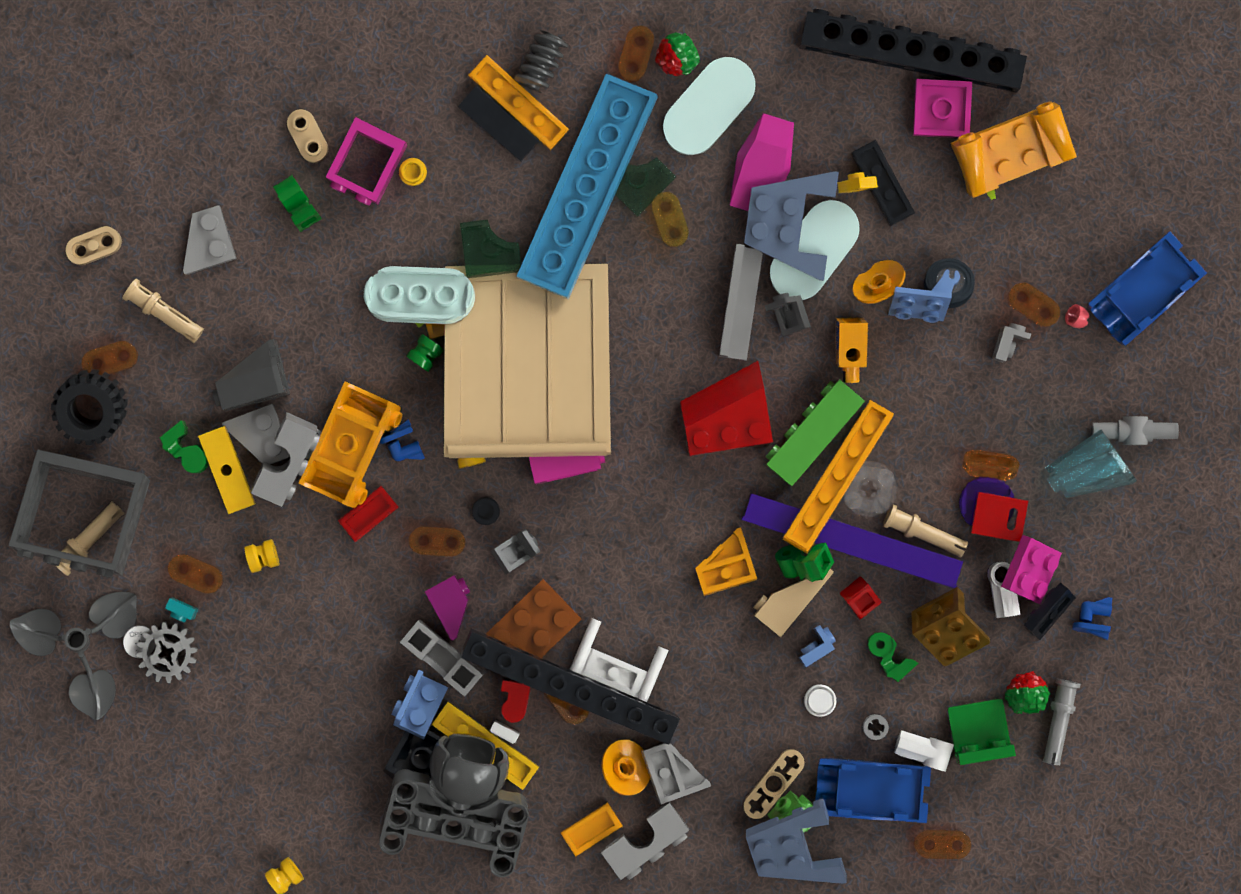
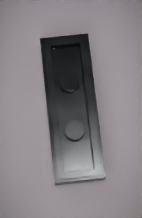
(498, 123)
(889, 192)

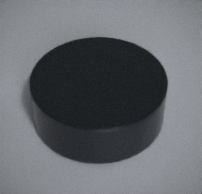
(485, 511)

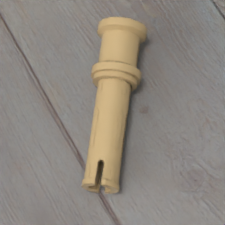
(152, 304)
(912, 526)
(91, 534)

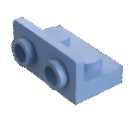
(814, 651)
(419, 705)

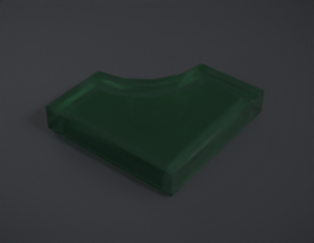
(642, 184)
(487, 253)

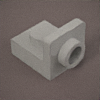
(1005, 346)

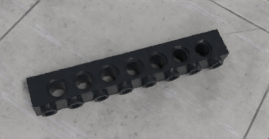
(1008, 79)
(569, 686)

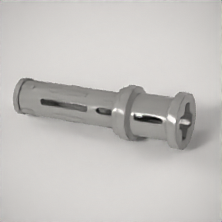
(1063, 707)

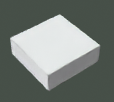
(504, 732)

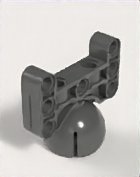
(460, 789)

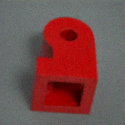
(517, 701)

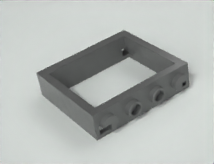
(32, 496)

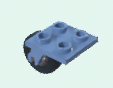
(946, 285)

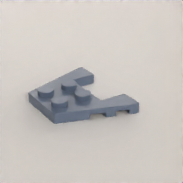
(777, 219)
(782, 851)

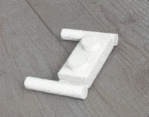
(614, 671)

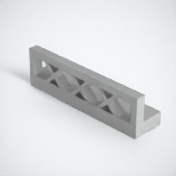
(740, 303)

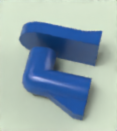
(399, 453)
(1088, 608)

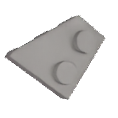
(207, 241)
(671, 773)

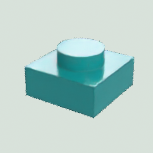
(181, 610)

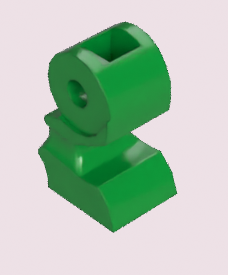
(296, 203)
(192, 457)
(812, 567)
(883, 646)

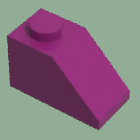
(450, 603)

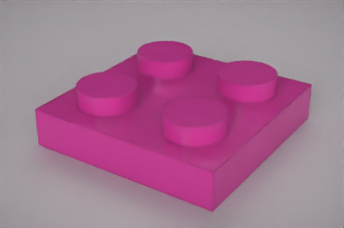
(942, 108)
(1031, 569)

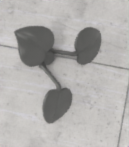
(40, 628)

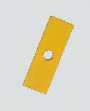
(221, 452)

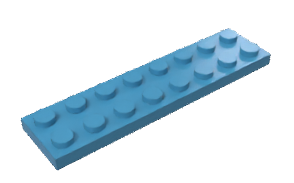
(587, 186)

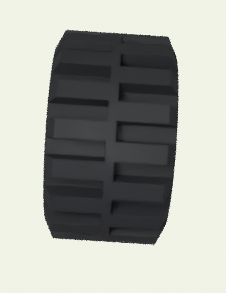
(76, 424)

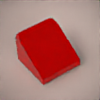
(860, 597)

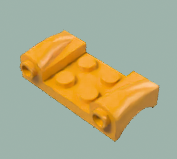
(1013, 148)
(349, 444)

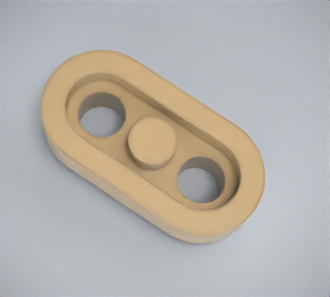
(307, 135)
(94, 245)

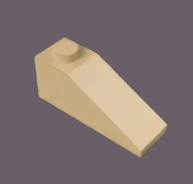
(786, 604)

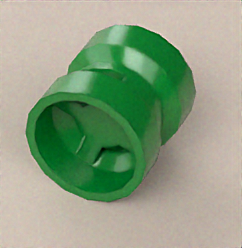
(425, 352)

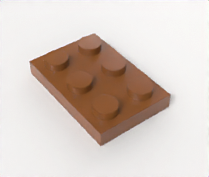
(536, 621)

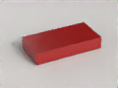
(369, 514)

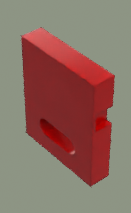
(992, 516)

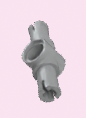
(1137, 430)

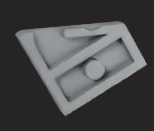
(257, 434)

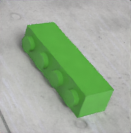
(815, 432)

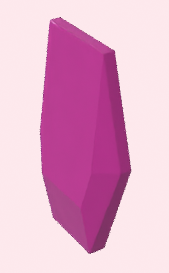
(762, 158)

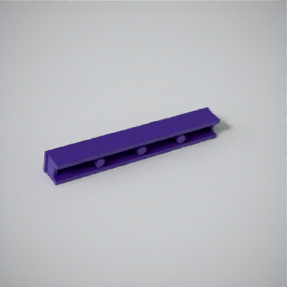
(859, 543)

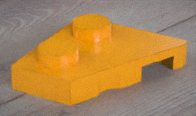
(726, 566)

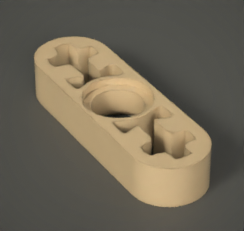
(762, 783)

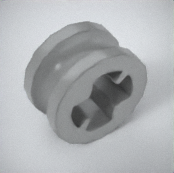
(881, 720)

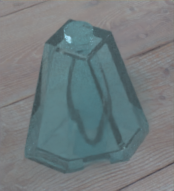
(1089, 468)

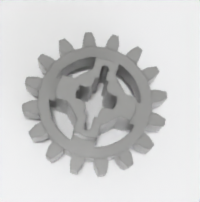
(151, 660)

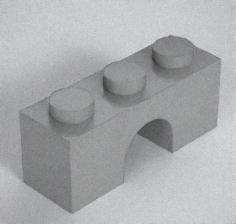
(276, 482)
(442, 657)
(627, 858)

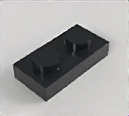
(1044, 617)

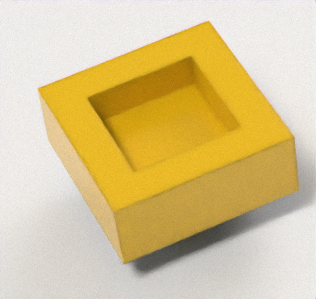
(857, 182)

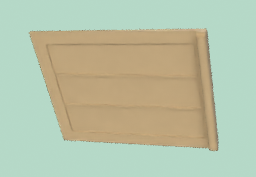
(529, 370)

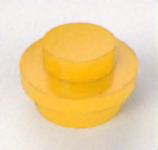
(412, 171)

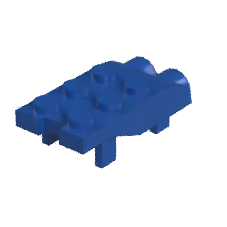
(1145, 289)
(873, 789)

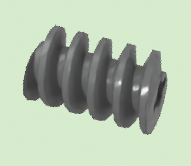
(540, 61)

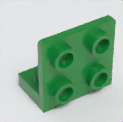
(980, 732)

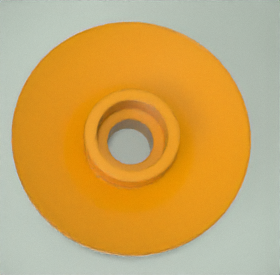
(879, 282)
(629, 757)

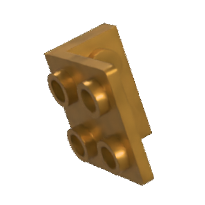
(947, 629)

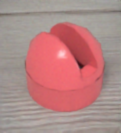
(1077, 316)

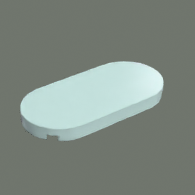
(709, 106)
(826, 230)
(419, 295)

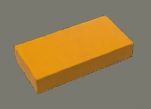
(591, 829)

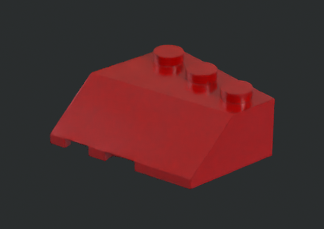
(728, 414)

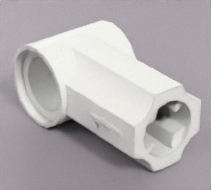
(1004, 601)
(930, 751)

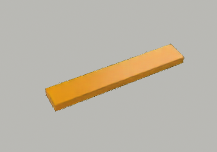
(838, 476)

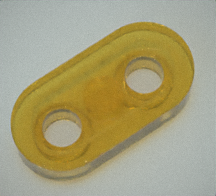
(669, 220)

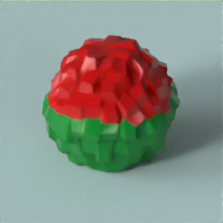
(677, 54)
(1027, 693)

